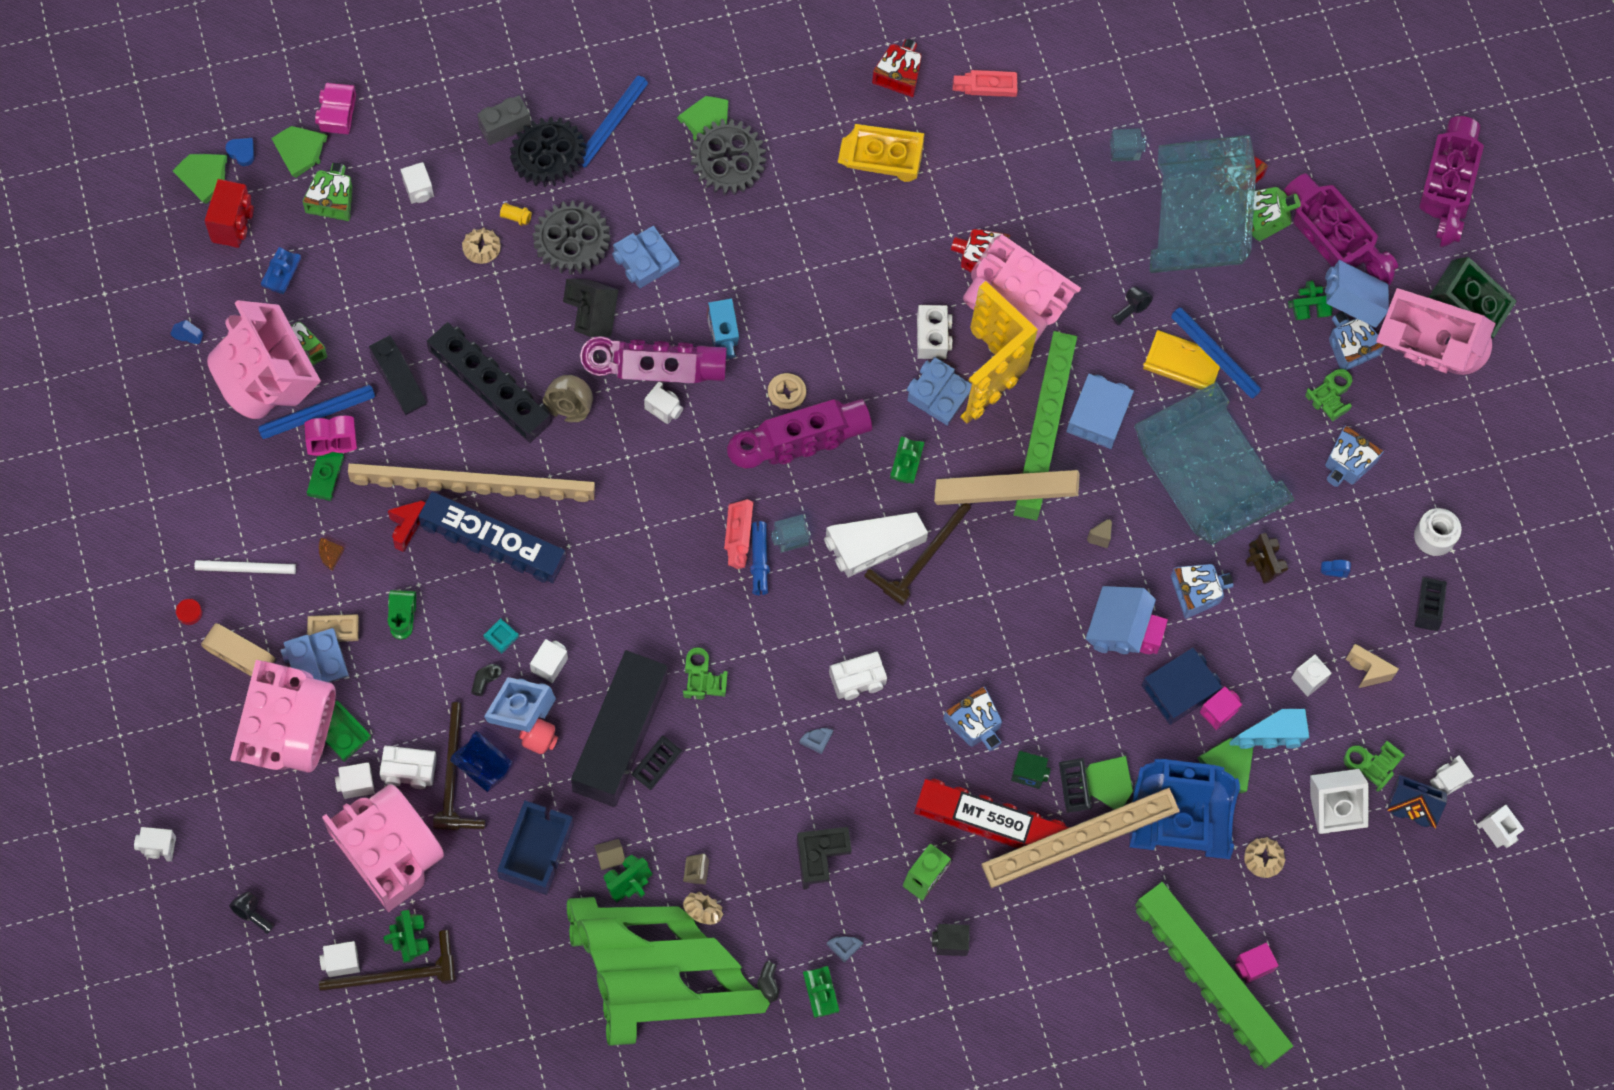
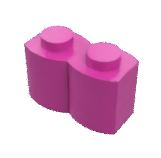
(336, 108)
(330, 435)

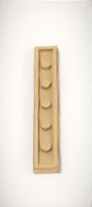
(1007, 487)

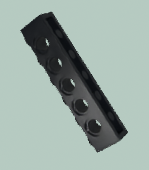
(527, 425)

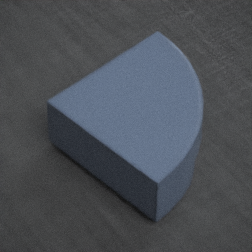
(817, 739)
(844, 946)

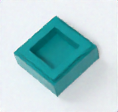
(501, 636)

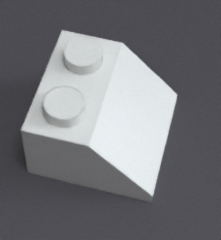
(1339, 800)

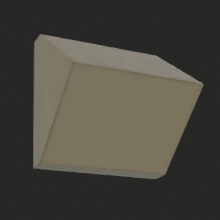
(1101, 534)
(609, 854)
(696, 869)

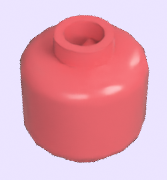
(540, 737)

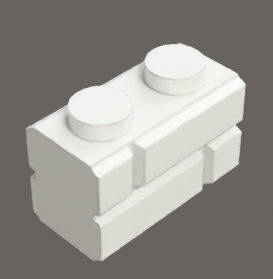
(858, 676)
(408, 766)

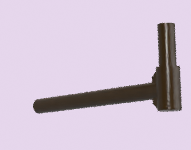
(899, 590)
(447, 818)
(443, 970)

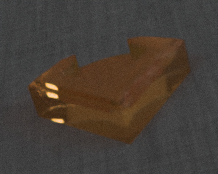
(329, 553)

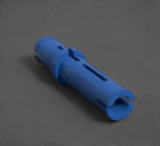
(759, 557)

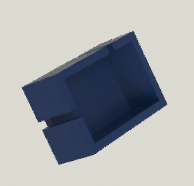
(535, 848)

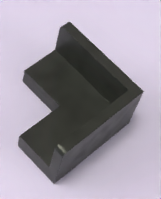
(595, 306)
(815, 848)

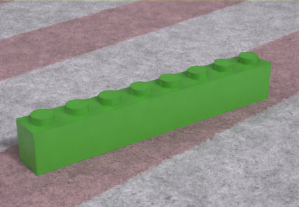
(1047, 416)
(1213, 975)

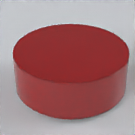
(188, 612)

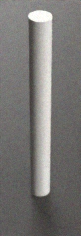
(245, 567)

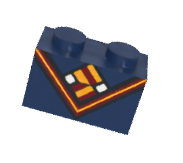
(1417, 802)

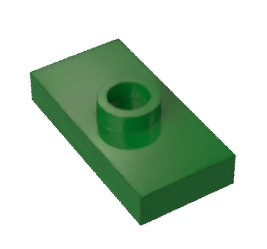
(325, 476)

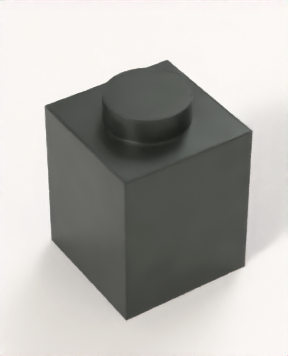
(951, 939)

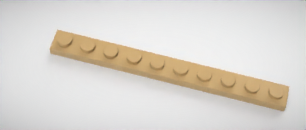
(464, 481)

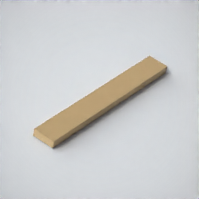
(1080, 838)

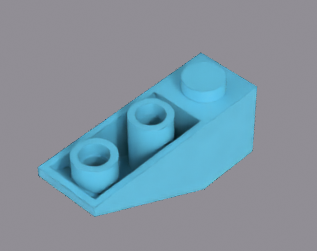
(1282, 728)

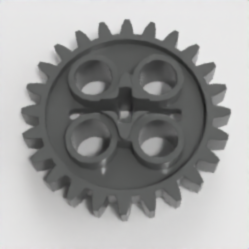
(723, 136)
(586, 250)

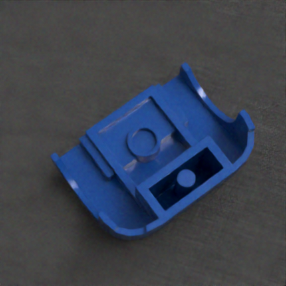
(1205, 805)

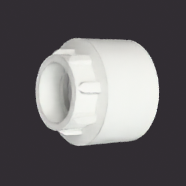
(1432, 542)

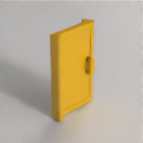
(1179, 363)

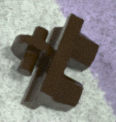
(1263, 557)

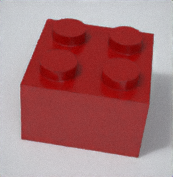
(229, 213)

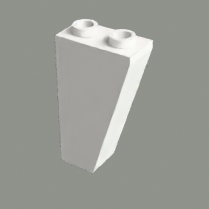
(873, 541)

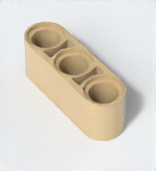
(234, 649)

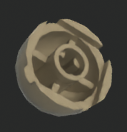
(569, 397)

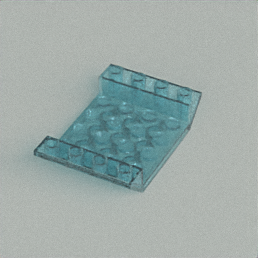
(1205, 204)
(1209, 466)

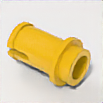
(516, 214)

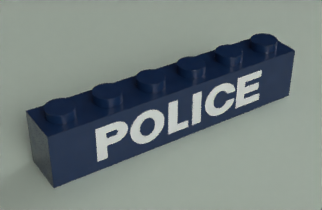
(492, 538)

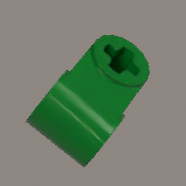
(401, 610)

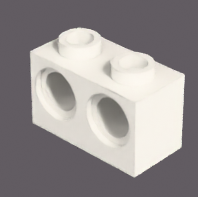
(933, 332)

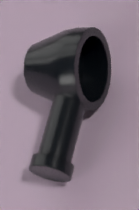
(1138, 302)
(245, 908)

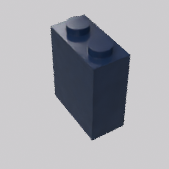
(1182, 685)

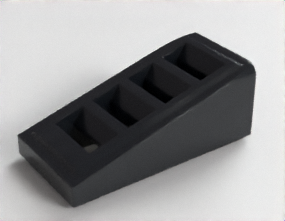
(1428, 618)
(663, 741)
(1063, 765)

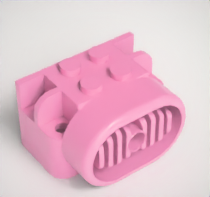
(1023, 281)
(1421, 327)
(261, 361)
(284, 719)
(386, 844)

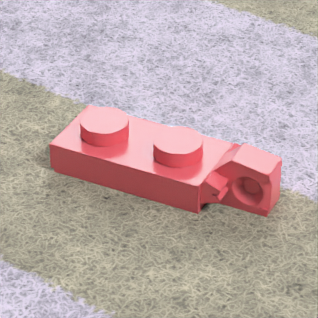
(987, 83)
(738, 532)

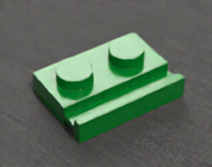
(345, 733)

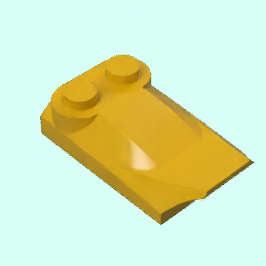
(883, 151)

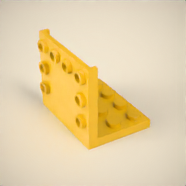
(1009, 338)

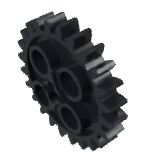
(548, 151)

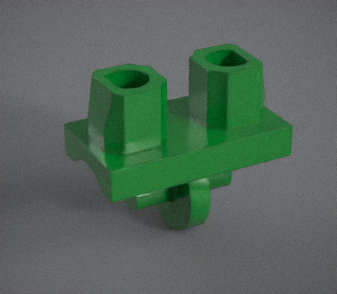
(1301, 306)
(907, 460)
(630, 880)
(402, 936)
(821, 992)

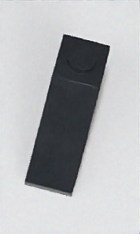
(397, 374)

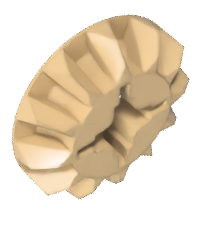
(488, 252)
(793, 384)
(1255, 863)
(694, 906)

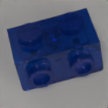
(482, 762)

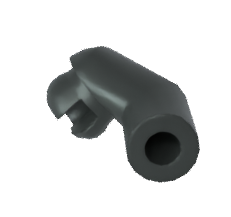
(484, 676)
(766, 982)

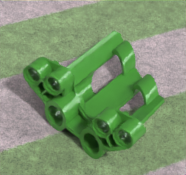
(643, 978)

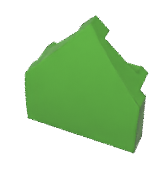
(704, 113)
(299, 148)
(201, 173)
(1233, 759)
(1110, 781)

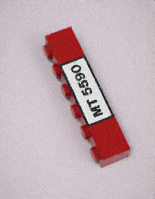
(983, 816)

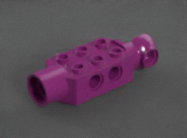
(1452, 177)
(1338, 229)
(626, 361)
(800, 433)

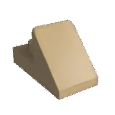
(1376, 668)

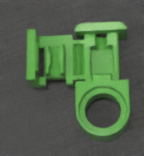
(1331, 399)
(704, 681)
(1377, 769)

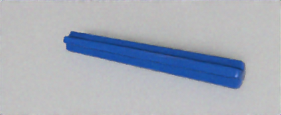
(613, 119)
(1220, 357)
(316, 411)

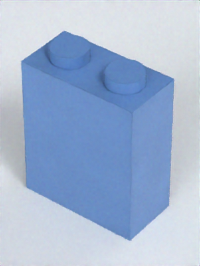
(1357, 293)
(1100, 410)
(1120, 619)

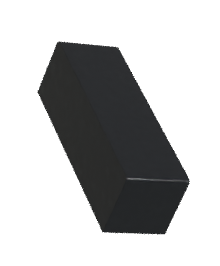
(619, 729)

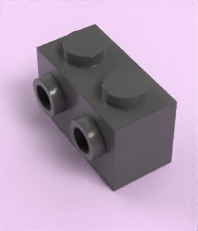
(503, 120)

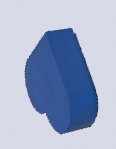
(241, 150)
(187, 332)
(1336, 568)

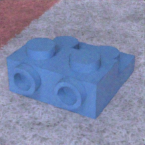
(644, 256)
(938, 391)
(316, 654)
(520, 704)

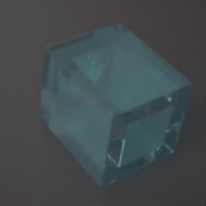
(1126, 144)
(790, 533)

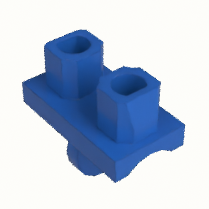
(280, 270)

